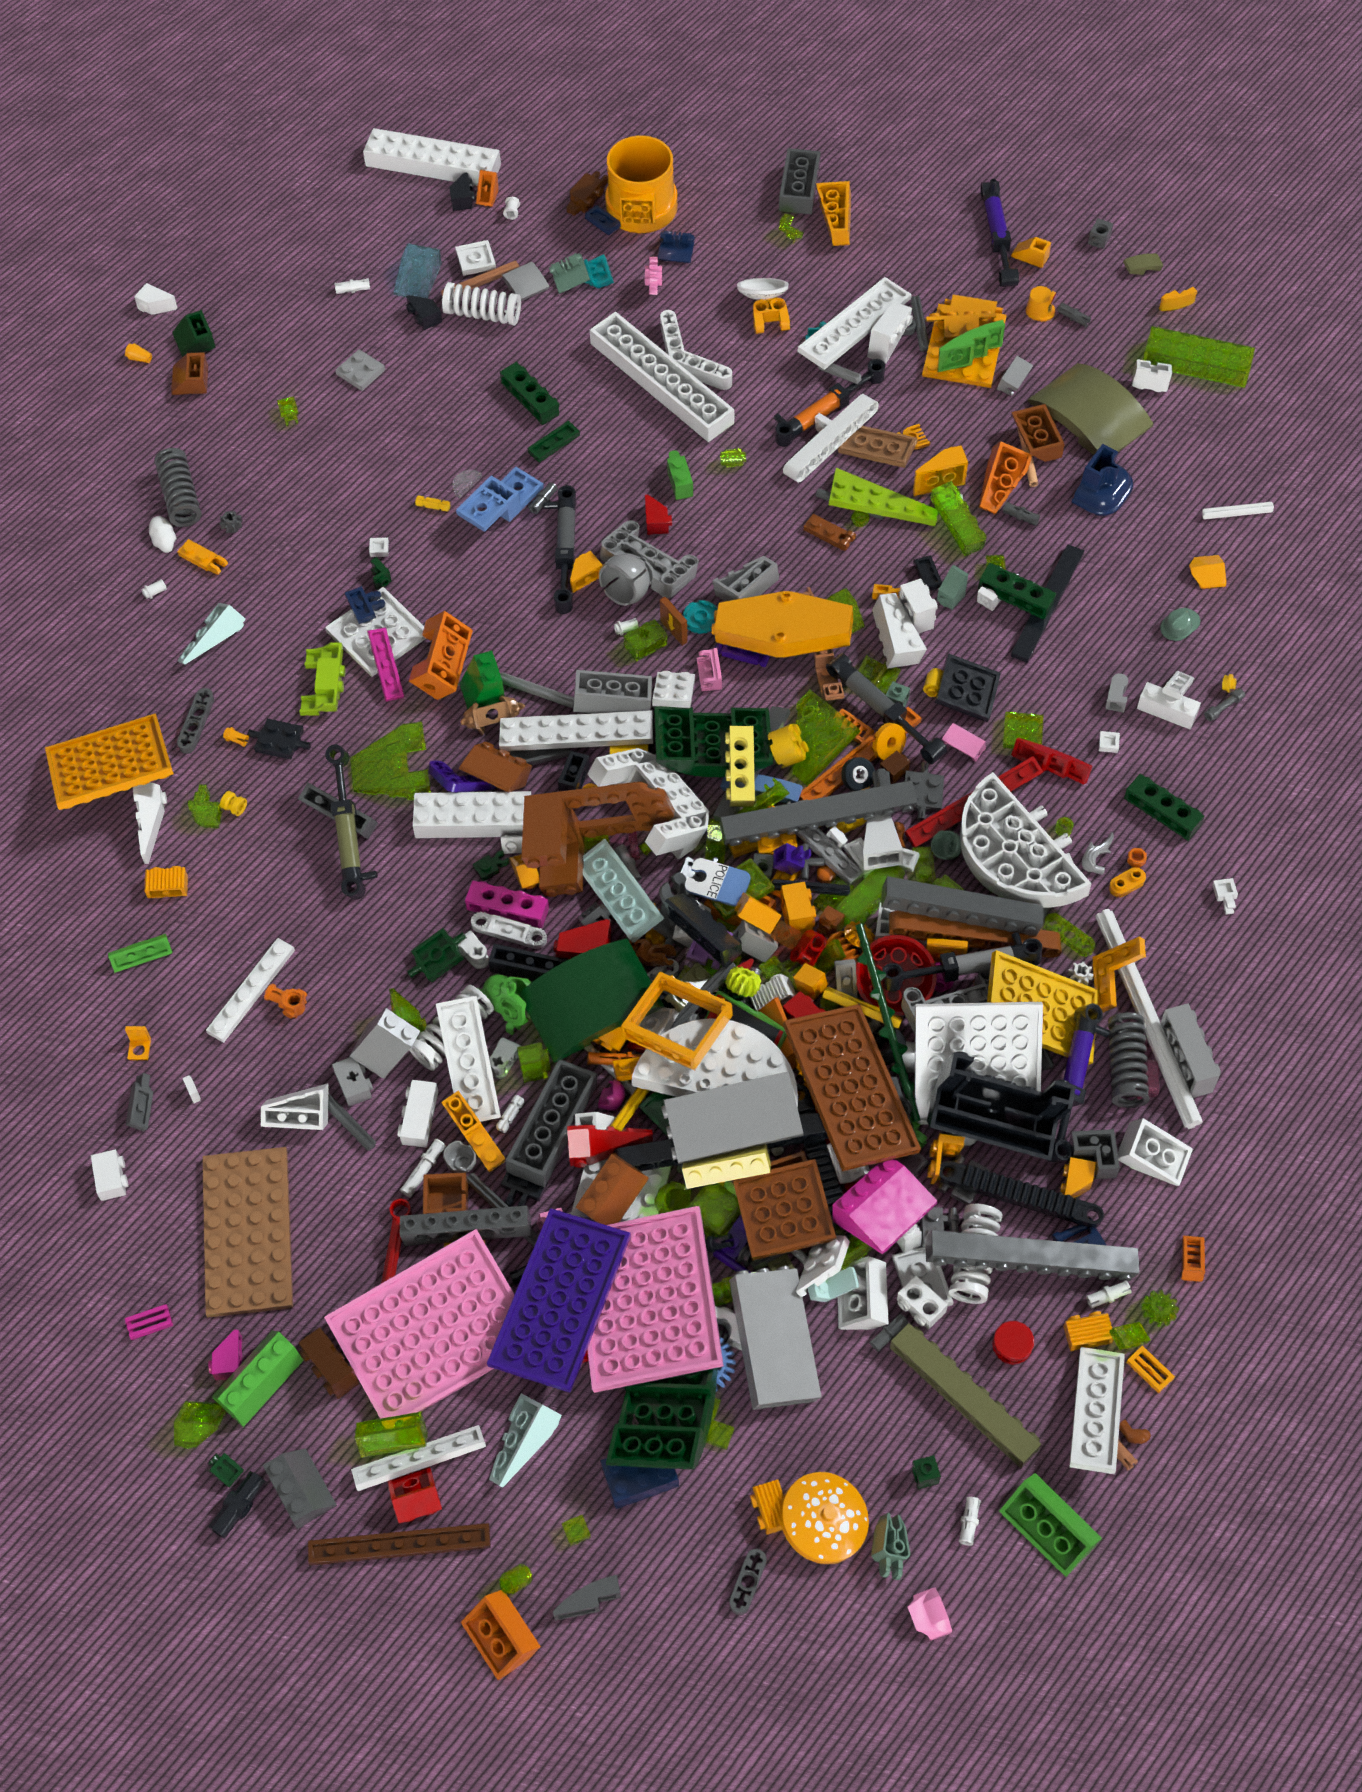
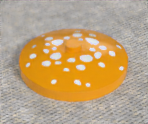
(824, 1518)

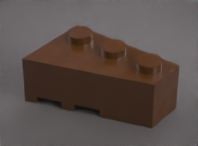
(328, 1363)

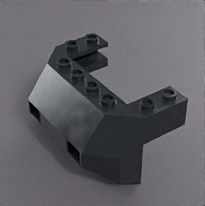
(996, 1109)

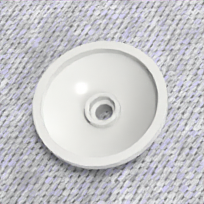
(762, 288)

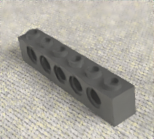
(451, 1226)

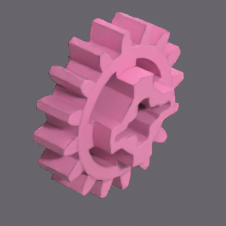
(653, 275)

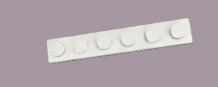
(250, 990)
(416, 1459)

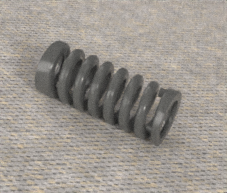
(177, 487)
(1120, 1073)

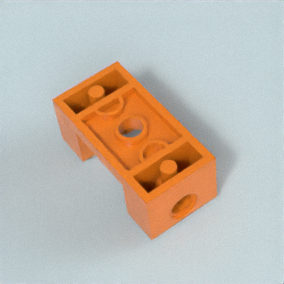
(441, 672)

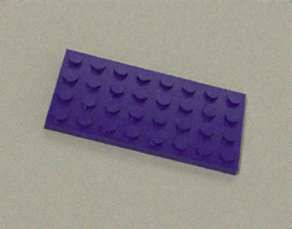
(559, 1300)

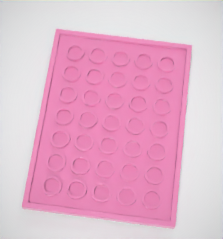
(659, 1305)
(425, 1327)

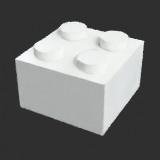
(918, 605)

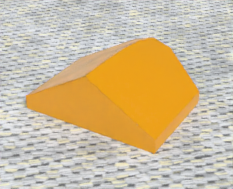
(1208, 571)

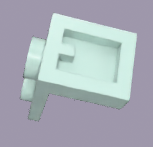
(834, 1286)

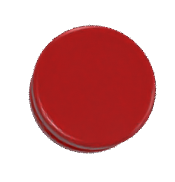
(1013, 1342)

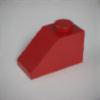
(656, 517)

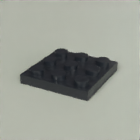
(967, 687)

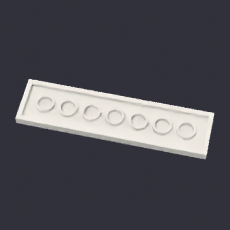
(852, 323)
(576, 730)

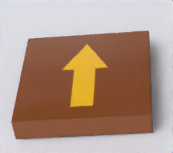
(673, 620)

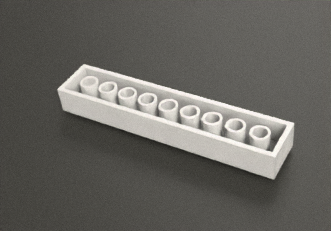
(662, 376)

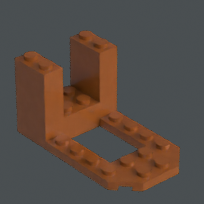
(556, 837)

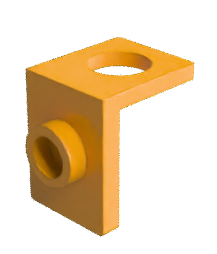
(138, 1037)

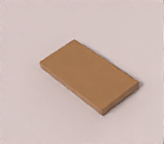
(879, 446)

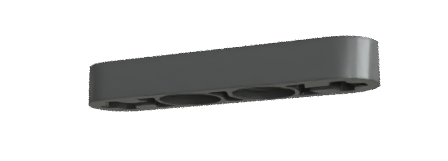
(199, 721)

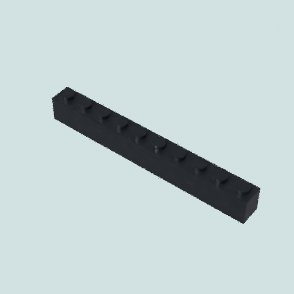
(530, 965)

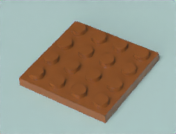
(784, 1210)

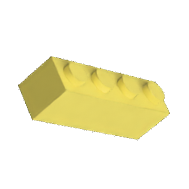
(727, 1167)

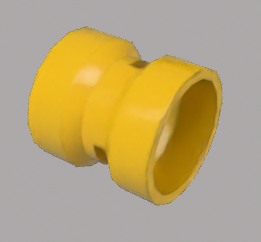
(233, 803)

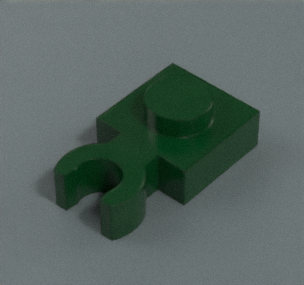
(488, 867)

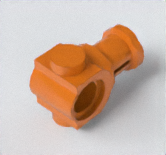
(286, 998)

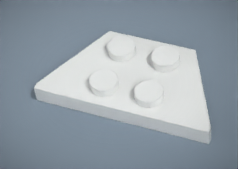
(822, 1263)

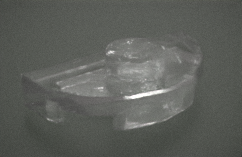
(464, 481)

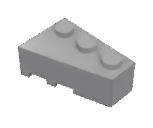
(748, 581)

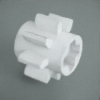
(1081, 973)

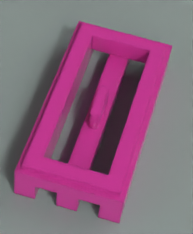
(146, 1314)

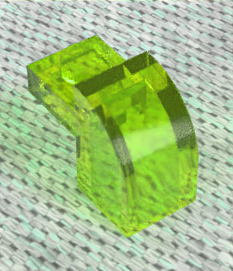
(204, 812)

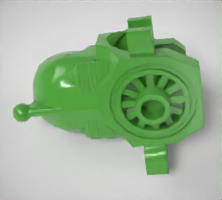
(505, 999)

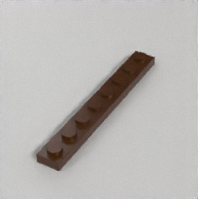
(399, 1544)

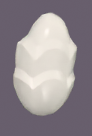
(162, 534)

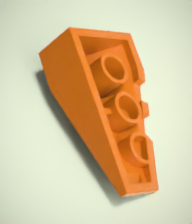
(1002, 475)

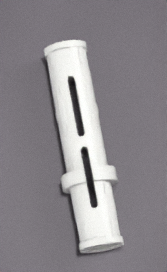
(427, 1161)

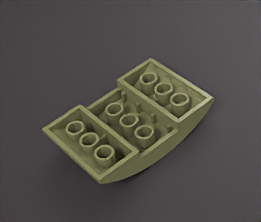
(1094, 408)

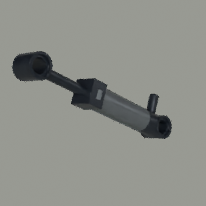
(564, 544)
(891, 712)

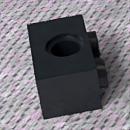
(574, 772)

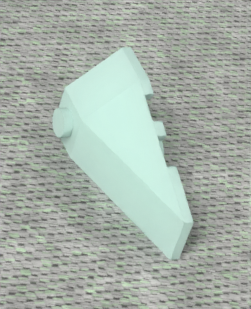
(220, 625)
(528, 1431)

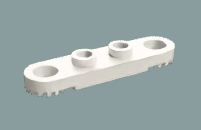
(509, 930)

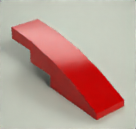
(1052, 760)

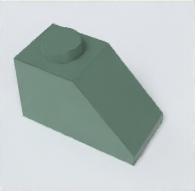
(953, 588)

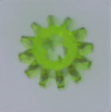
(1152, 1311)

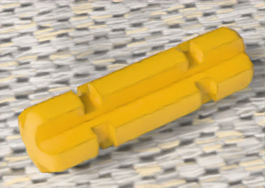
(432, 503)

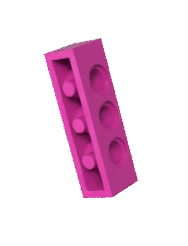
(534, 916)

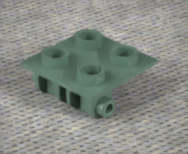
(569, 273)

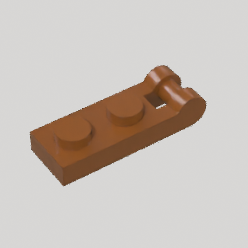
(829, 532)

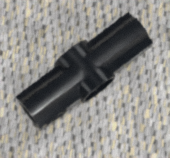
(237, 1504)

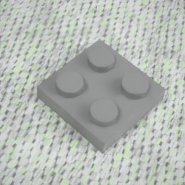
(360, 370)

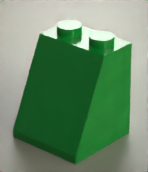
(482, 681)

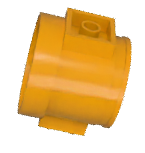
(641, 184)

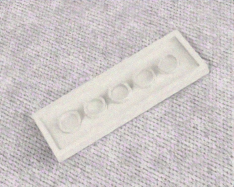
(468, 1056)
(1097, 1410)

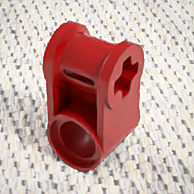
(807, 949)

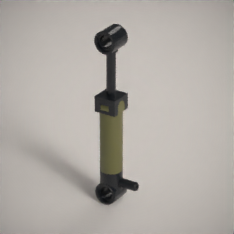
(345, 814)

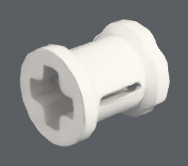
(510, 211)

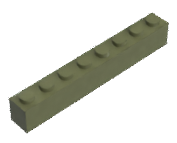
(965, 1395)

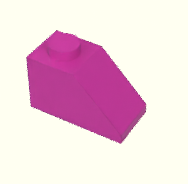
(226, 1357)

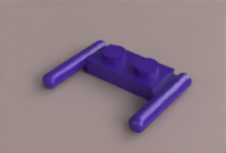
(742, 655)
(730, 1254)

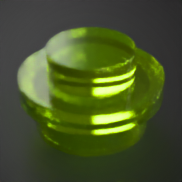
(860, 518)

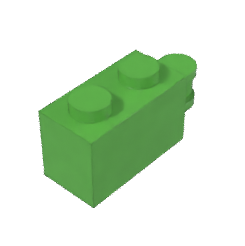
(679, 476)

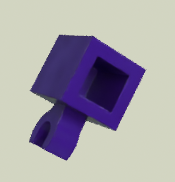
(790, 858)

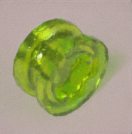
(1068, 823)

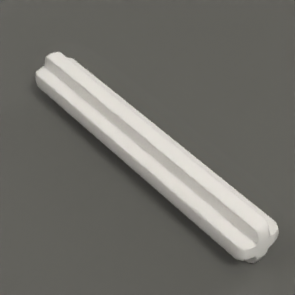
(1237, 510)

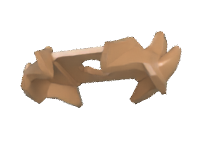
(476, 719)

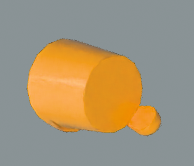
(1040, 304)

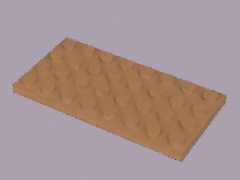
(247, 1232)

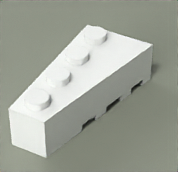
(897, 632)

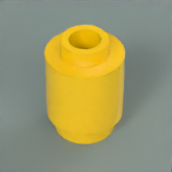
(932, 682)

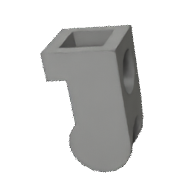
(1118, 687)

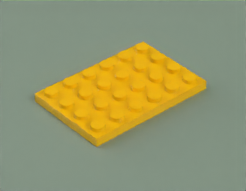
(1023, 982)

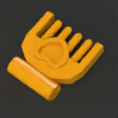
(912, 431)

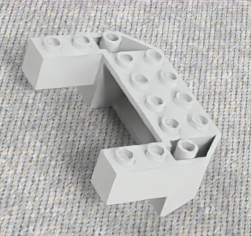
(690, 815)

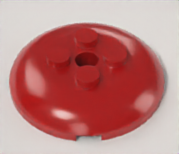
(906, 953)

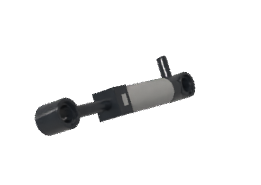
(955, 966)

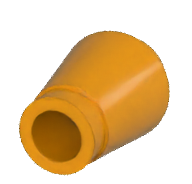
(137, 353)

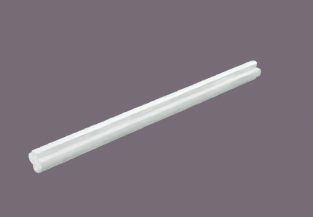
(1154, 1032)

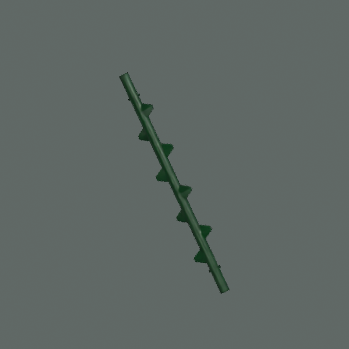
(888, 1030)

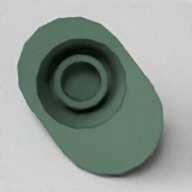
(1180, 624)

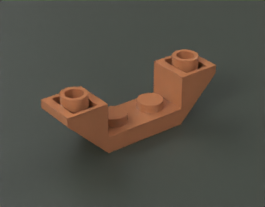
(829, 687)

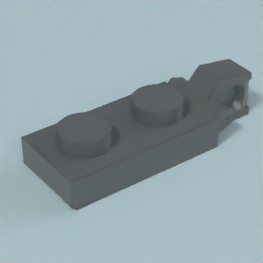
(140, 1103)

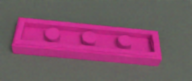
(385, 664)

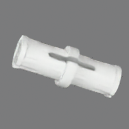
(352, 286)
(1108, 1294)
(969, 1521)

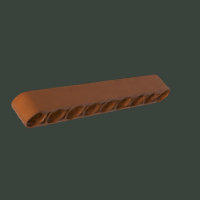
(923, 927)

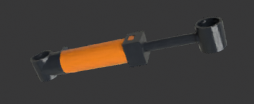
(836, 399)

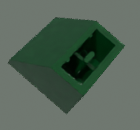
(193, 334)

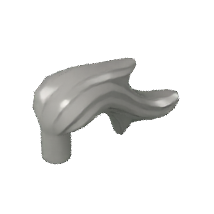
(1092, 852)

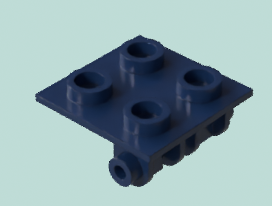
(676, 247)

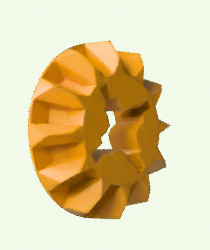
(852, 936)

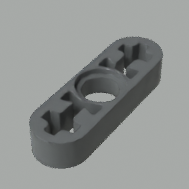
(748, 1564)

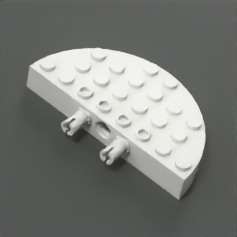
(1014, 853)
(733, 1058)

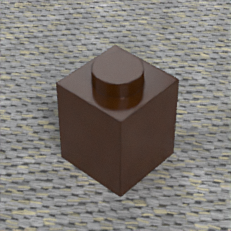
(896, 766)

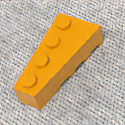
(836, 209)

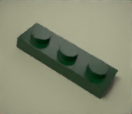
(553, 441)

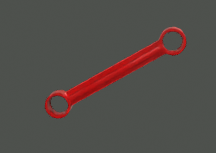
(394, 1241)

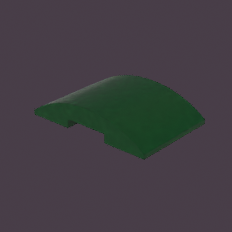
(696, 741)
(586, 997)
(664, 1422)

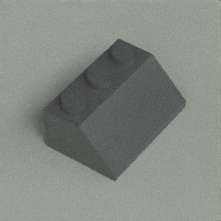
(299, 1486)

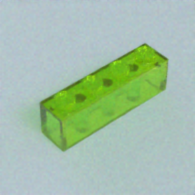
(958, 518)
(867, 895)

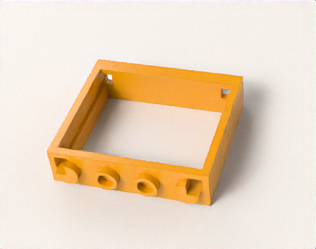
(664, 1046)

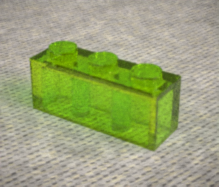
(391, 1434)

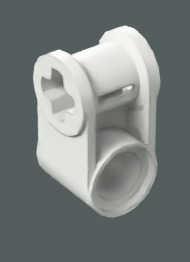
(474, 951)

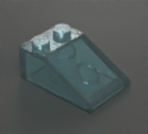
(417, 271)

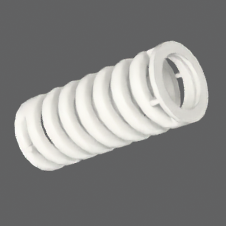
(448, 308)
(420, 1045)
(975, 1278)

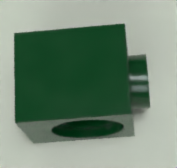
(925, 1472)

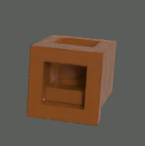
(830, 922)

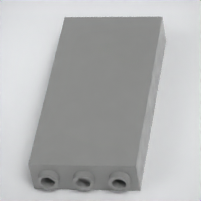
(732, 1118)
(774, 1338)

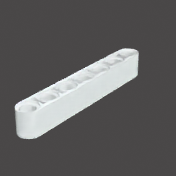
(830, 438)

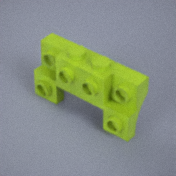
(328, 679)

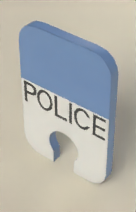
(722, 882)

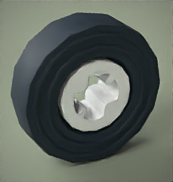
(849, 773)

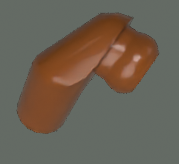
(900, 831)
(1137, 1436)

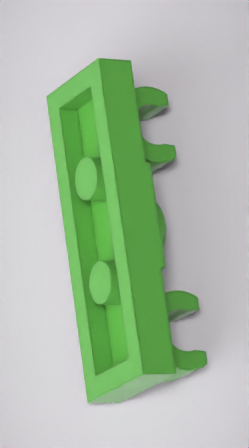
(140, 953)

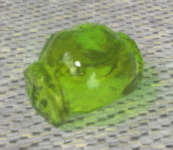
(672, 1197)

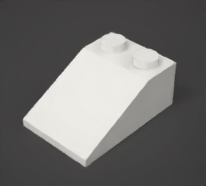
(1154, 1152)

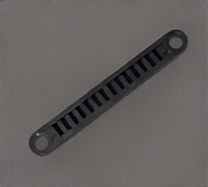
(819, 1151)
(1021, 1194)

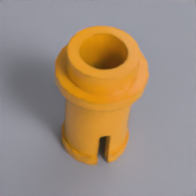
(235, 736)

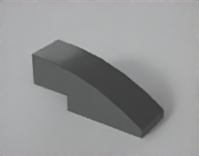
(587, 1598)

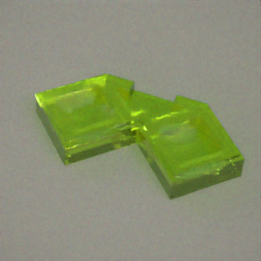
(719, 1433)

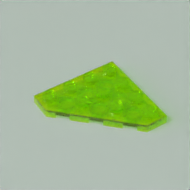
(825, 735)

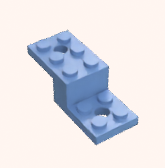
(499, 499)

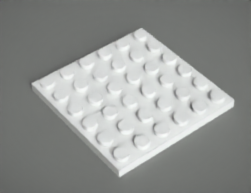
(999, 1036)

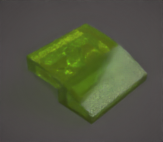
(879, 673)

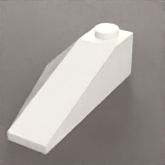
(150, 808)

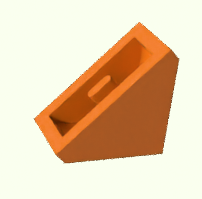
(487, 188)

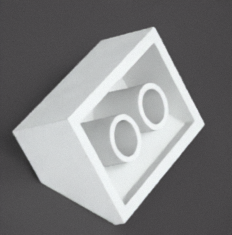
(868, 1304)

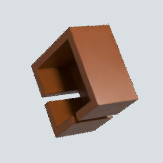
(445, 1192)

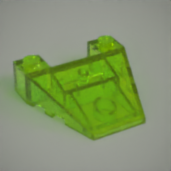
(385, 767)

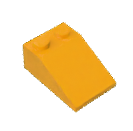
(944, 467)

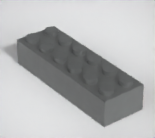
(545, 1130)

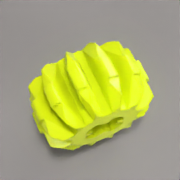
(743, 981)

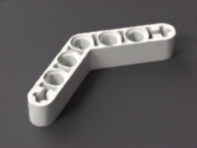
(701, 368)

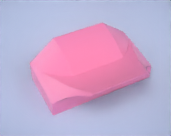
(929, 1614)

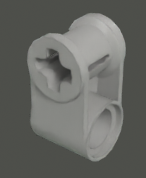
(503, 1058)

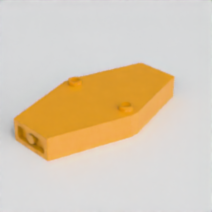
(783, 624)

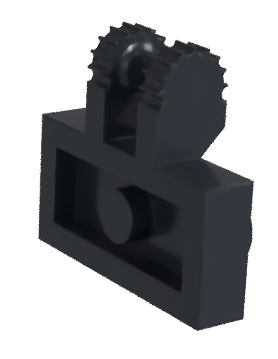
(522, 1187)

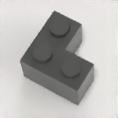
(1099, 1147)

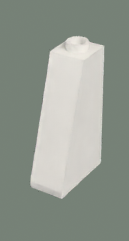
(881, 844)

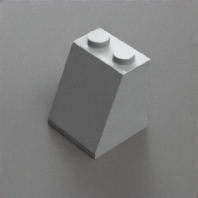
(384, 1043)

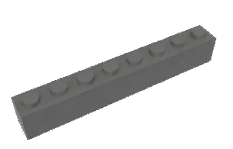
(961, 906)

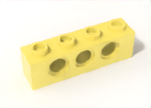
(740, 736)

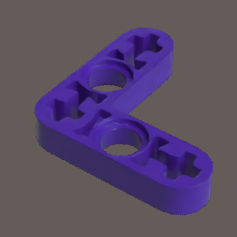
(452, 782)

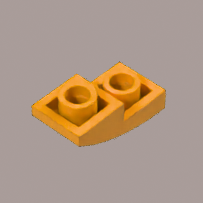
(1174, 300)

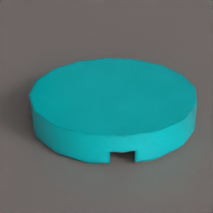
(700, 616)

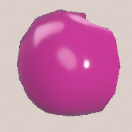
(612, 1097)

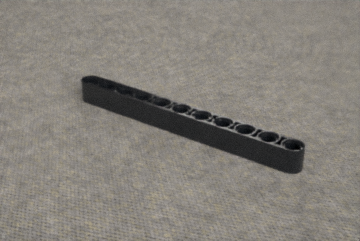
(659, 1154)

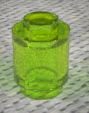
(732, 457)
(515, 1579)

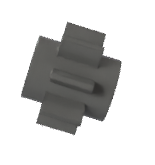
(230, 522)

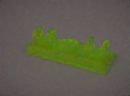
(768, 798)

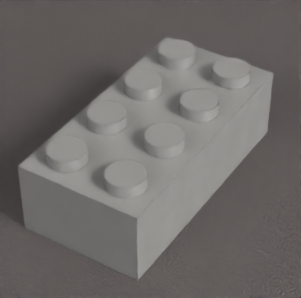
(611, 692)
(1190, 1050)

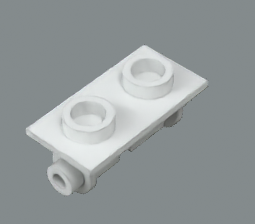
(511, 844)

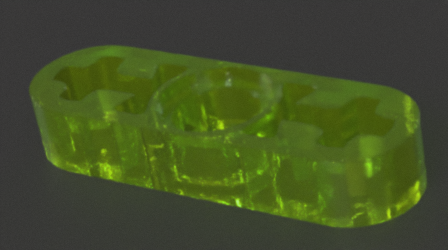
(1084, 938)

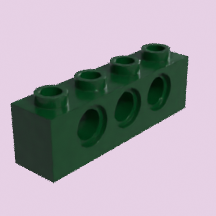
(529, 393)
(1005, 585)
(1168, 816)

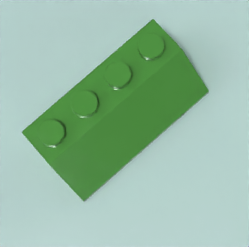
(258, 1377)
(1050, 1524)

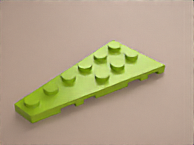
(864, 496)

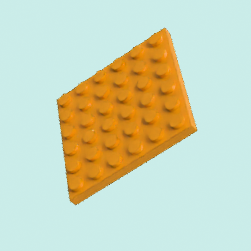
(108, 761)

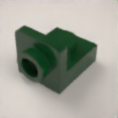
(381, 574)
(224, 1468)

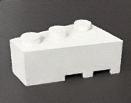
(297, 1110)

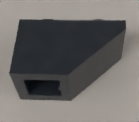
(460, 193)
(424, 311)

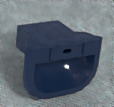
(1103, 484)

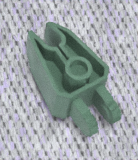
(890, 1545)

